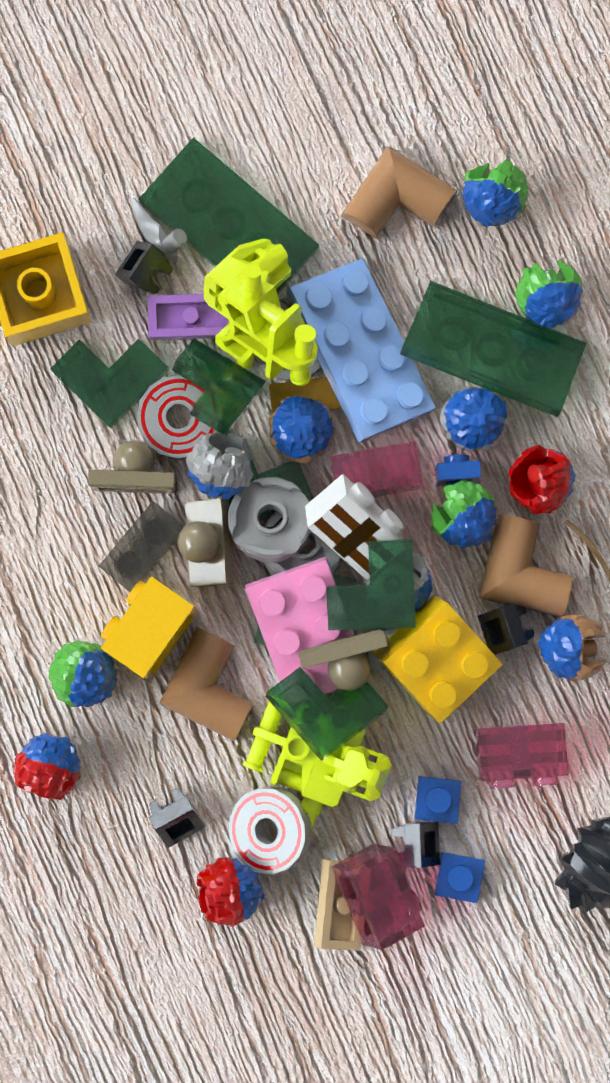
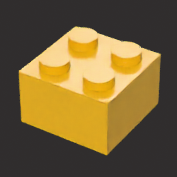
(40, 290)
(148, 627)
(438, 659)

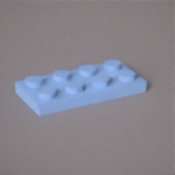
(361, 350)

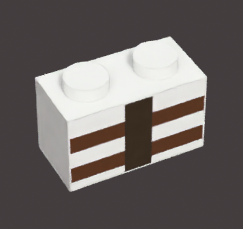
(348, 519)

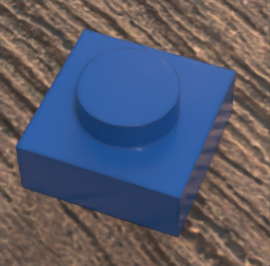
(456, 469)
(437, 800)
(459, 877)

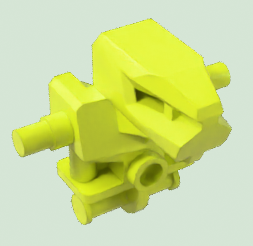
(246, 294)
(316, 779)

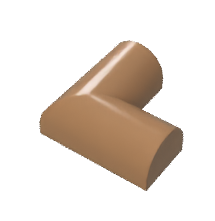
(395, 183)
(512, 579)
(194, 688)

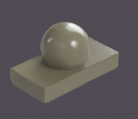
(133, 472)
(207, 543)
(347, 664)

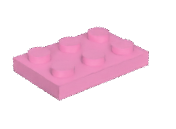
(295, 617)

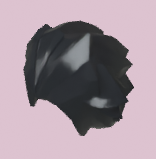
(588, 867)

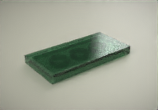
(221, 210)
(493, 348)

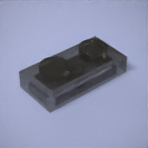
(142, 547)

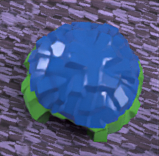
(495, 195)
(549, 296)
(466, 515)
(82, 674)

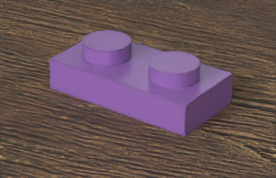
(182, 317)

